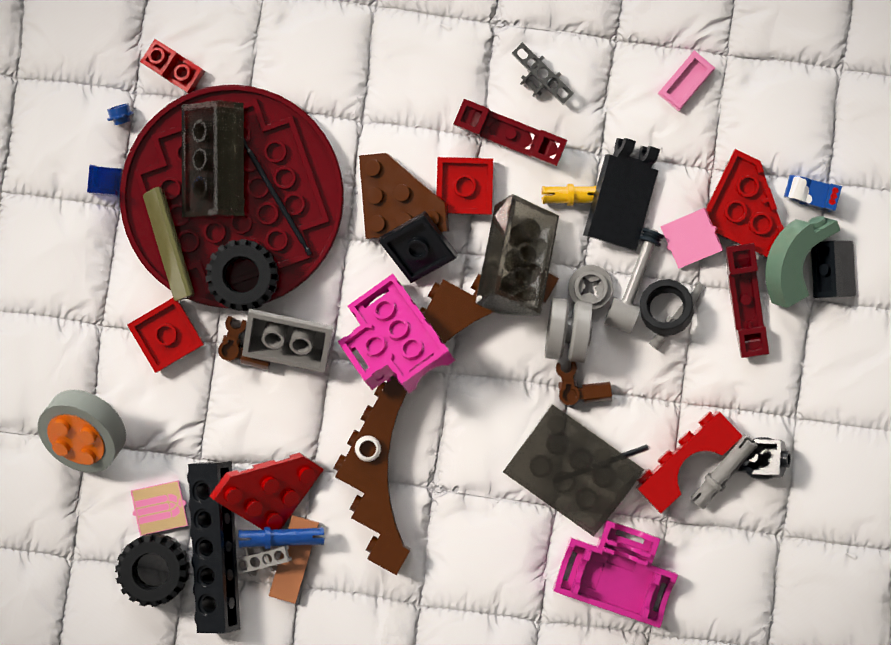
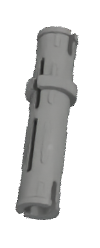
(716, 480)

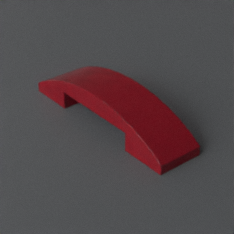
(510, 133)
(746, 300)

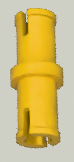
(568, 194)

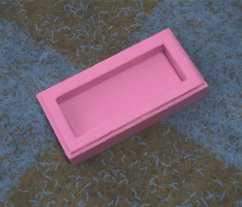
(686, 81)

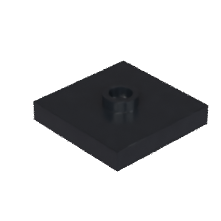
(418, 247)

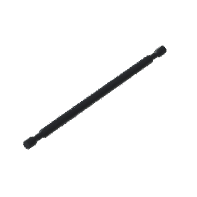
(276, 197)

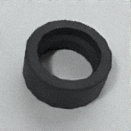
(658, 288)

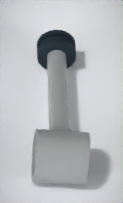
(623, 313)

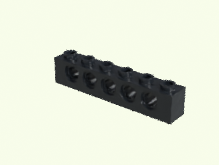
(223, 558)

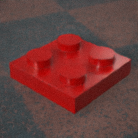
(465, 184)
(165, 334)

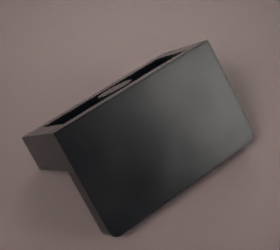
(833, 269)

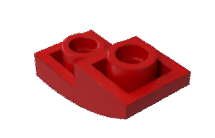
(172, 66)

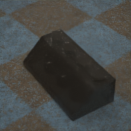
(213, 159)
(517, 258)

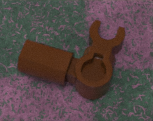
(230, 347)
(590, 393)

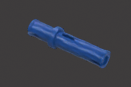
(280, 537)

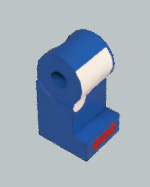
(812, 193)

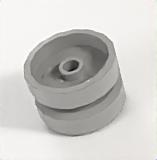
(571, 330)

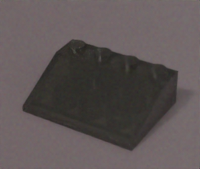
(573, 470)

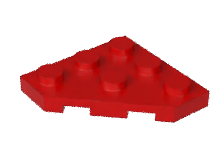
(744, 204)
(268, 490)

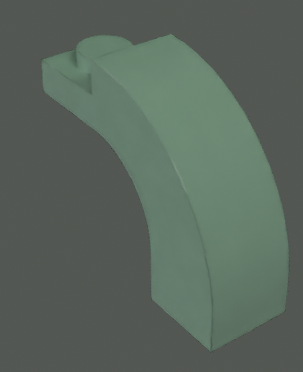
(787, 257)

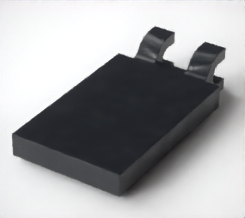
(622, 195)

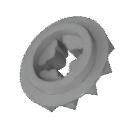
(591, 273)

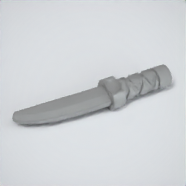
(658, 339)

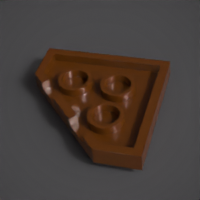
(395, 196)

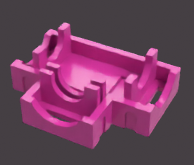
(393, 337)
(617, 574)

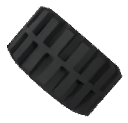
(222, 260)
(132, 583)

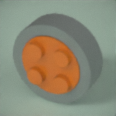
(81, 431)

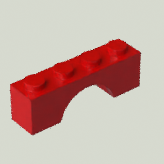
(661, 484)

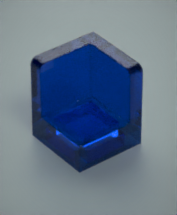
(104, 181)

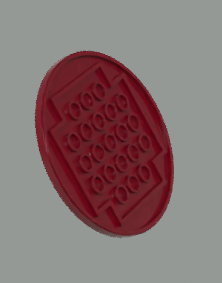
(296, 163)

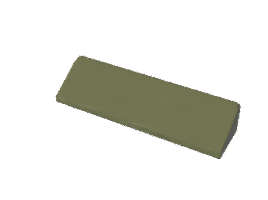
(168, 244)

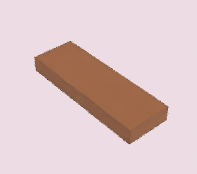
(290, 575)

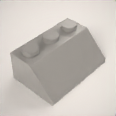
(287, 340)

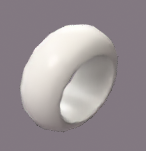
(364, 458)

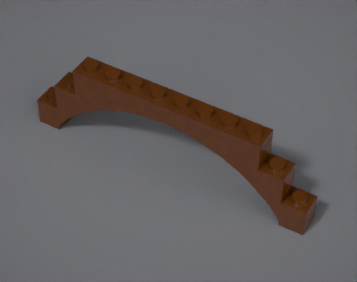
(447, 314)

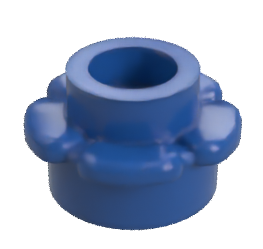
(120, 114)

